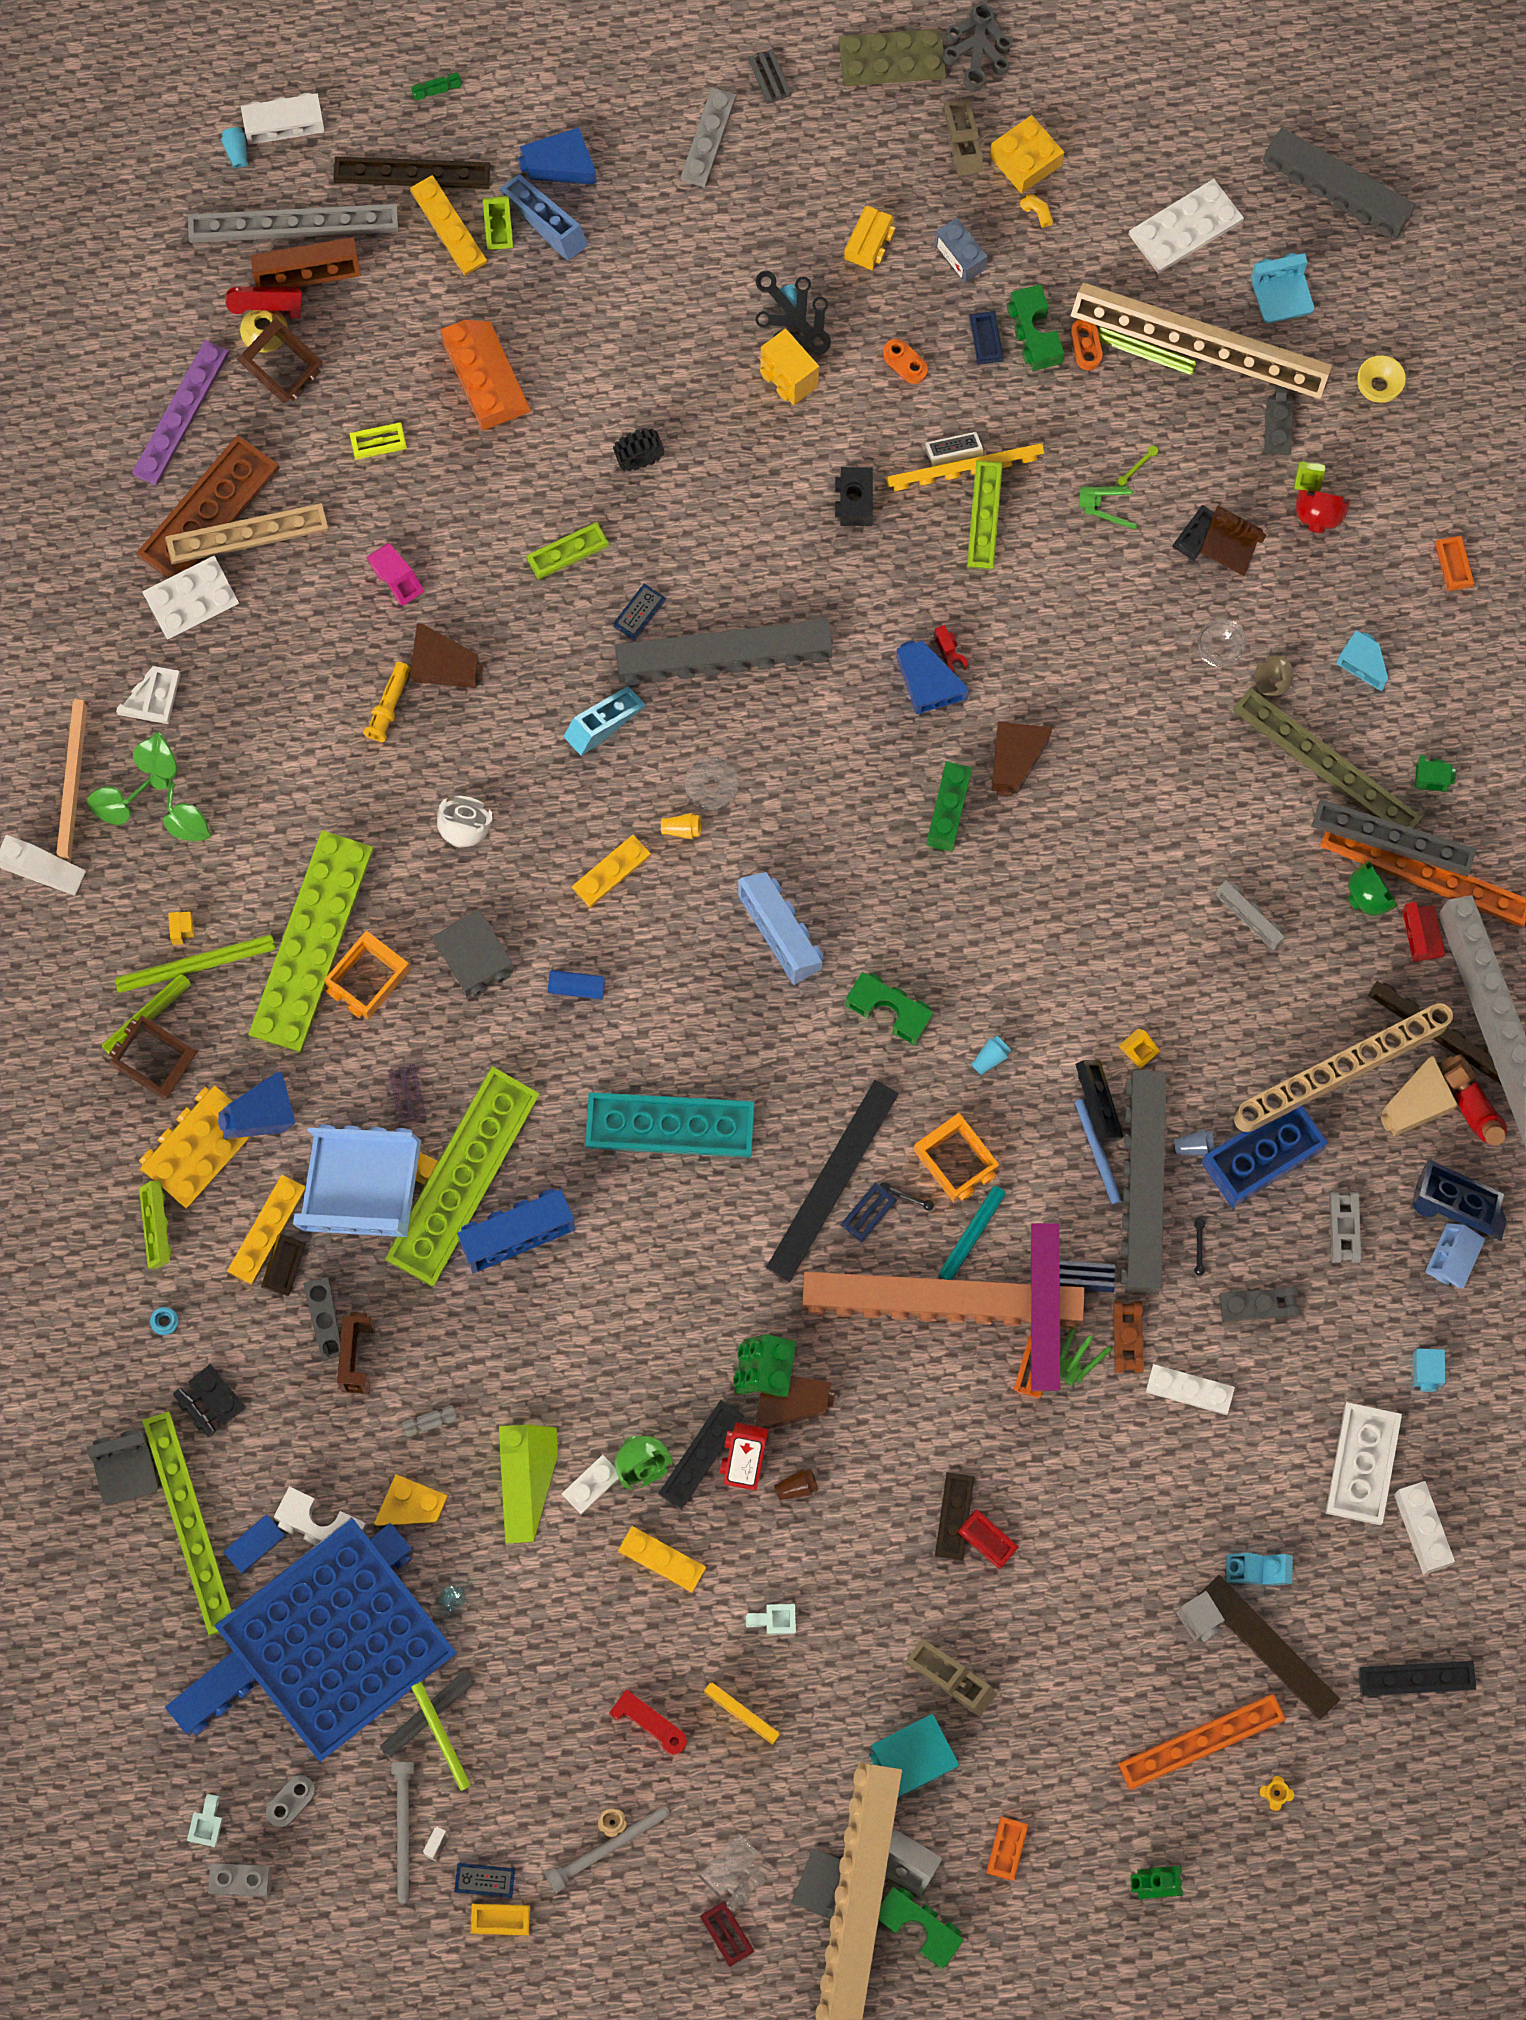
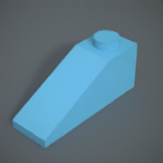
(602, 720)

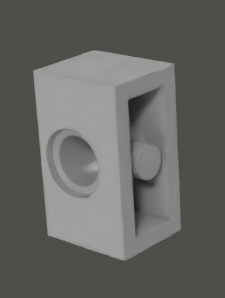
(1201, 1617)
(240, 1880)

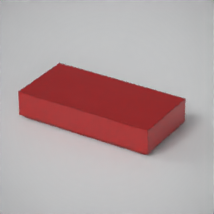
(987, 1539)

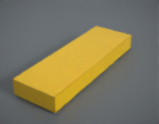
(742, 1713)

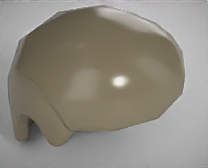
(1275, 667)

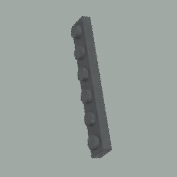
(1394, 837)

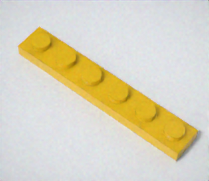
(953, 469)

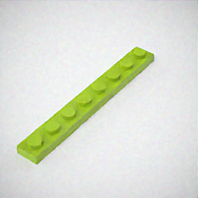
(188, 1519)

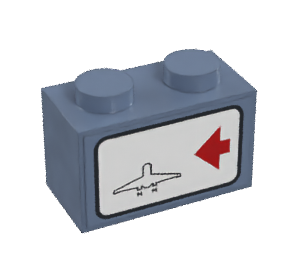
(960, 250)

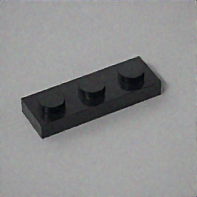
(1099, 1100)

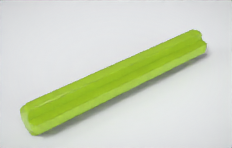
(1147, 350)
(151, 1009)

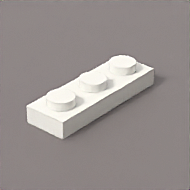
(1190, 1389)

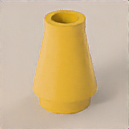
(682, 826)

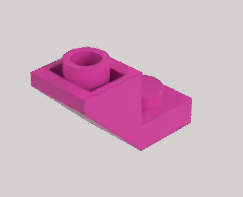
(396, 573)

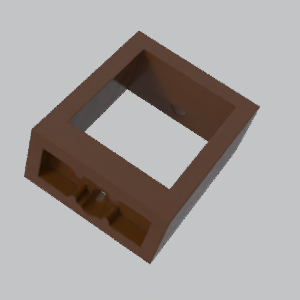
(296, 345)
(132, 1030)

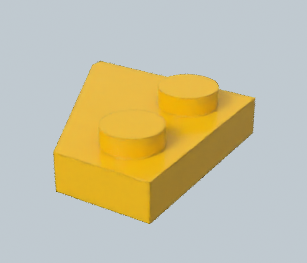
(410, 1504)

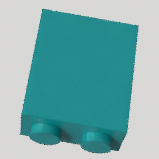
(918, 1751)

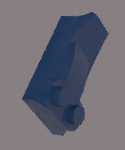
(1459, 1199)

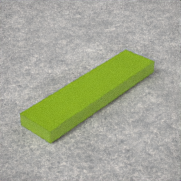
(984, 514)

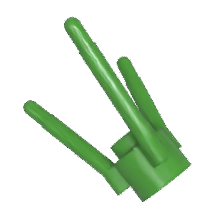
(1091, 497)
(1071, 1367)

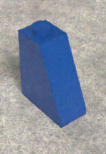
(558, 159)
(928, 678)
(258, 1111)

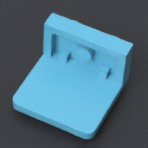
(1282, 288)

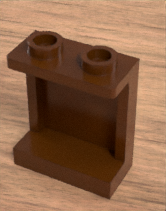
(348, 1379)

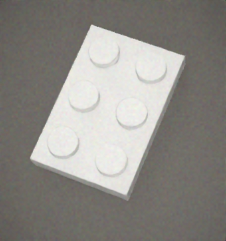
(190, 597)

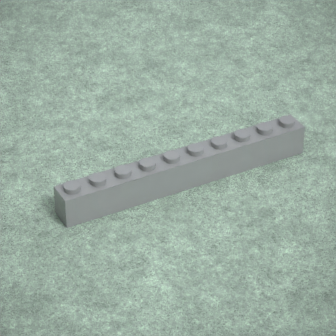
(1489, 999)

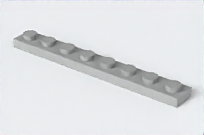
(293, 223)

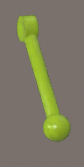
(1152, 451)

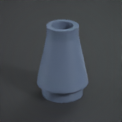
(1195, 1144)

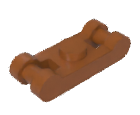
(1128, 1337)

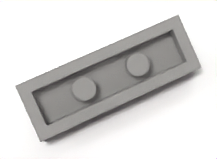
(1250, 914)

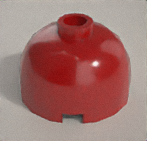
(1321, 510)

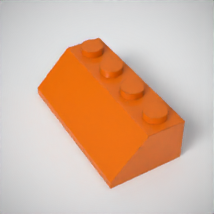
(484, 372)

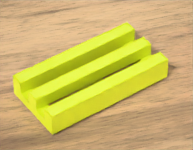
(377, 441)

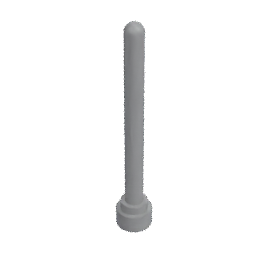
(402, 1773)
(559, 1877)

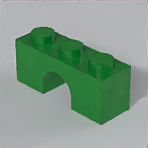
(1041, 349)
(949, 806)
(871, 993)
(941, 1939)

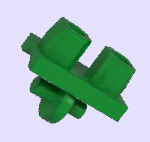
(1157, 1882)

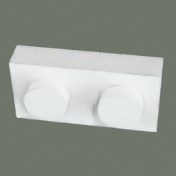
(591, 1485)

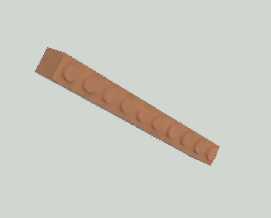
(931, 1299)

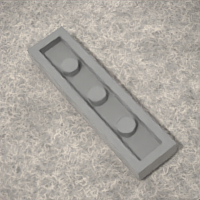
(708, 137)

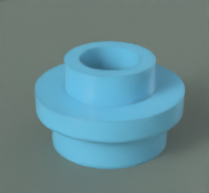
(164, 1312)

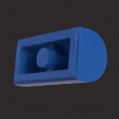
(576, 984)

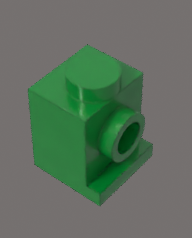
(1434, 775)

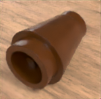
(797, 1485)

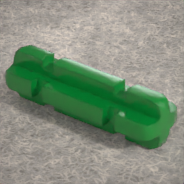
(436, 86)

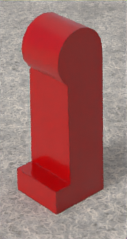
(264, 298)
(671, 1737)

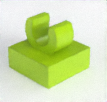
(1309, 476)

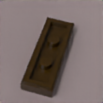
(953, 1514)

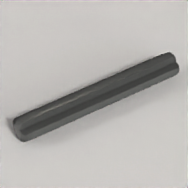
(419, 1721)

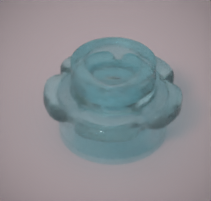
(452, 1597)

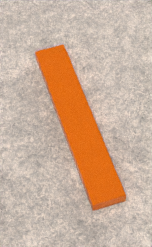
(1201, 1741)

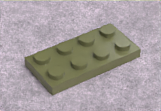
(892, 57)

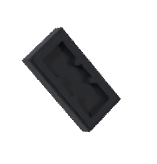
(1194, 534)

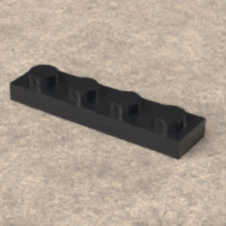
(700, 1455)
(1417, 1678)

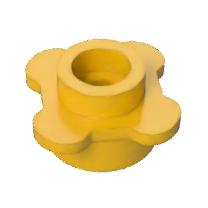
(1276, 1785)

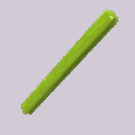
(194, 963)

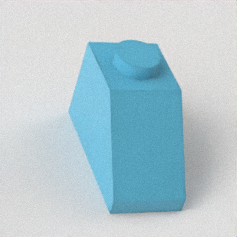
(1364, 659)

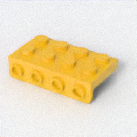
(192, 1150)

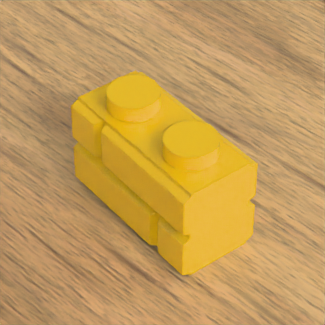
(869, 238)

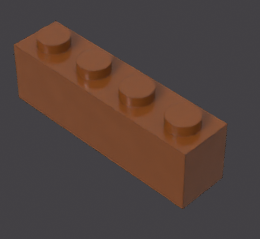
(306, 264)

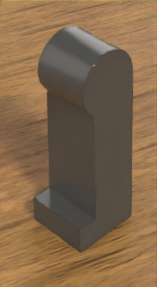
(323, 1317)

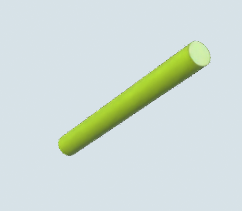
(441, 1736)

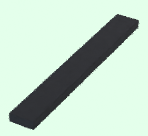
(832, 1181)

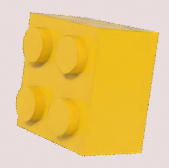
(1026, 154)
(789, 367)

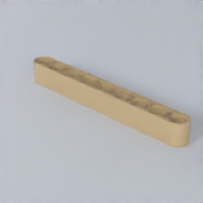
(1352, 1058)

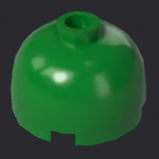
(1369, 891)

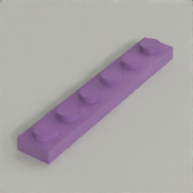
(180, 412)

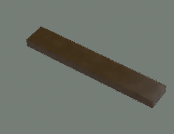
(411, 172)
(1271, 1649)

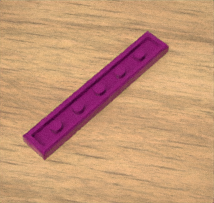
(1045, 1307)

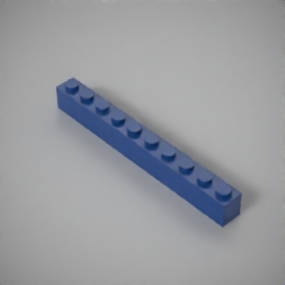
(231, 1678)

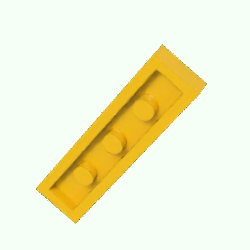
(448, 225)
(265, 1229)

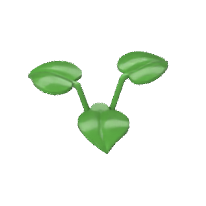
(156, 758)

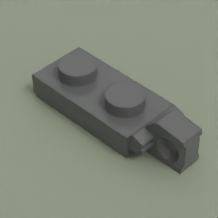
(1278, 423)

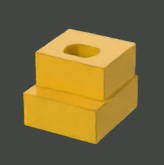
(180, 927)

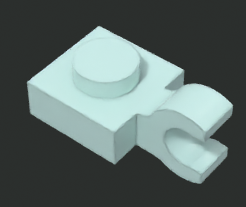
(777, 1619)
(206, 1827)

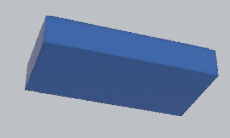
(254, 1544)

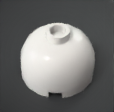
(463, 821)

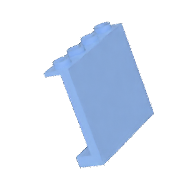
(360, 1181)

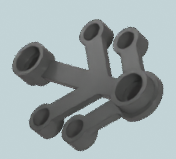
(978, 44)

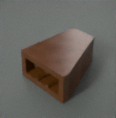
(443, 660)
(1016, 755)
(805, 1400)

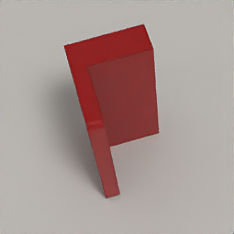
(1423, 932)

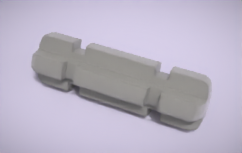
(429, 1421)

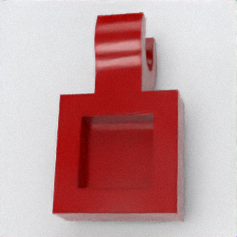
(946, 643)

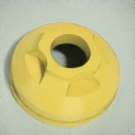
(250, 332)
(1384, 368)

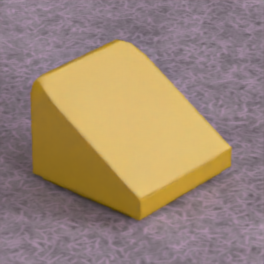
(1139, 1048)

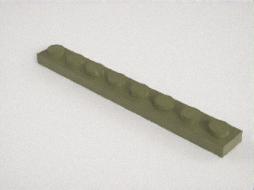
(1323, 760)

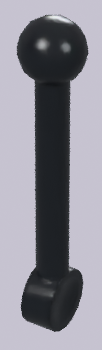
(927, 1205)
(1199, 1224)

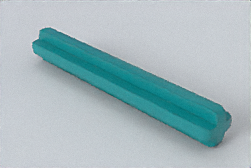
(972, 1233)

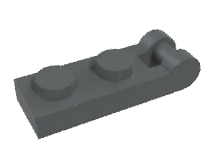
(1258, 1304)

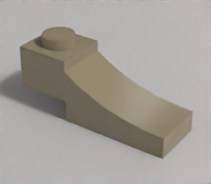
(963, 137)
(951, 1677)

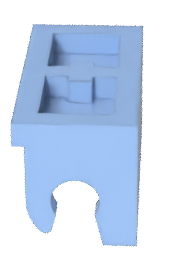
(1455, 1255)

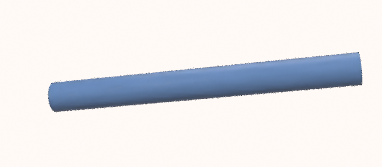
(1098, 1152)

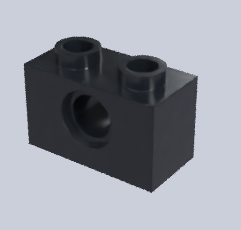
(855, 481)

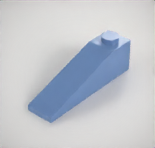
(546, 217)

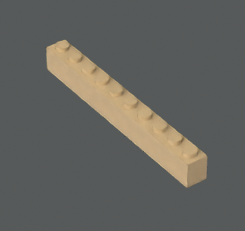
(1201, 340)
(859, 1893)

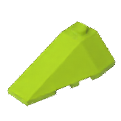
(527, 1467)

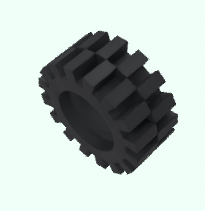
(638, 449)

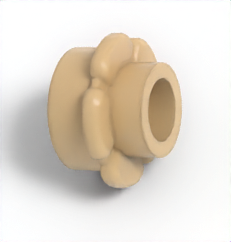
(609, 1815)

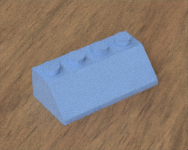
(779, 926)

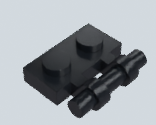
(217, 1396)

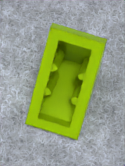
(497, 222)

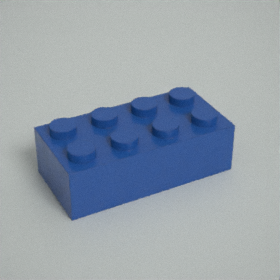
(1263, 1155)
(516, 1230)

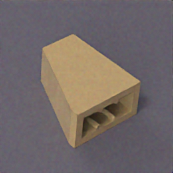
(1419, 1100)

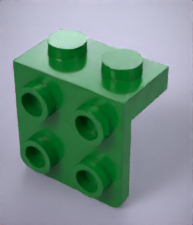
(764, 1365)

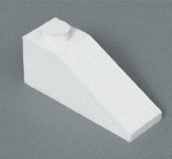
(39, 865)

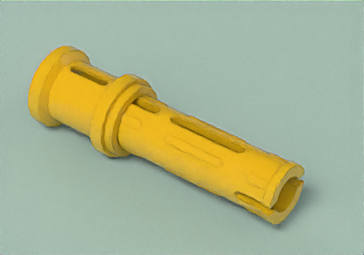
(384, 711)

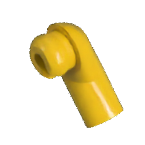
(1039, 206)

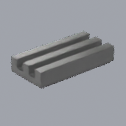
(762, 58)

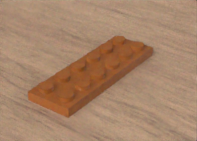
(214, 500)

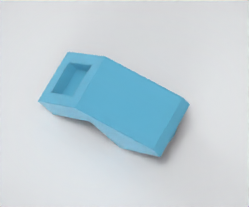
(1259, 1569)

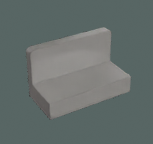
(910, 1863)

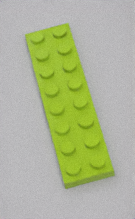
(311, 941)
(462, 1175)

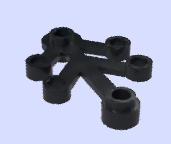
(796, 316)

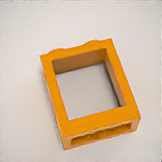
(385, 955)
(940, 1135)

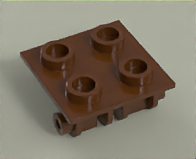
(1231, 540)

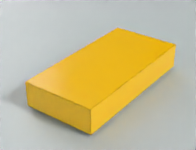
(500, 1919)

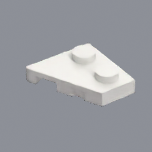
(153, 696)

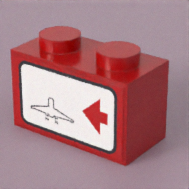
(745, 1456)

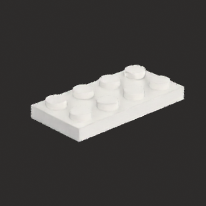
(1186, 226)
(1363, 1463)

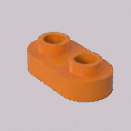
(1086, 345)
(904, 360)

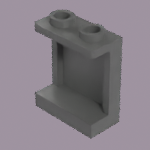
(473, 954)

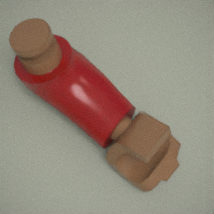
(1472, 1101)

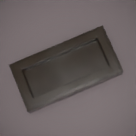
(283, 1265)

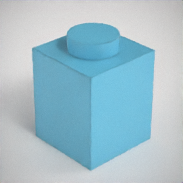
(1428, 1369)

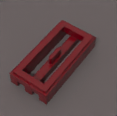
(739, 1955)

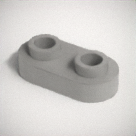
(292, 1803)

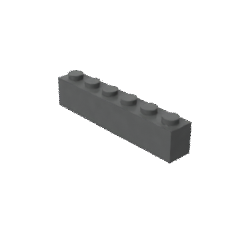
(1338, 183)

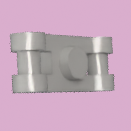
(1345, 1227)

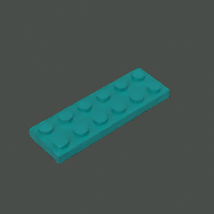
(669, 1125)

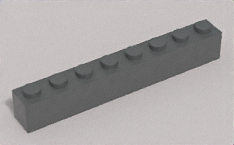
(723, 651)
(1145, 1182)

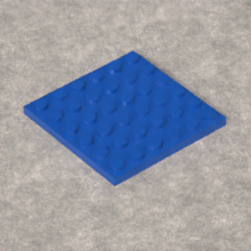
(335, 1639)

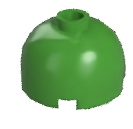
(640, 1460)

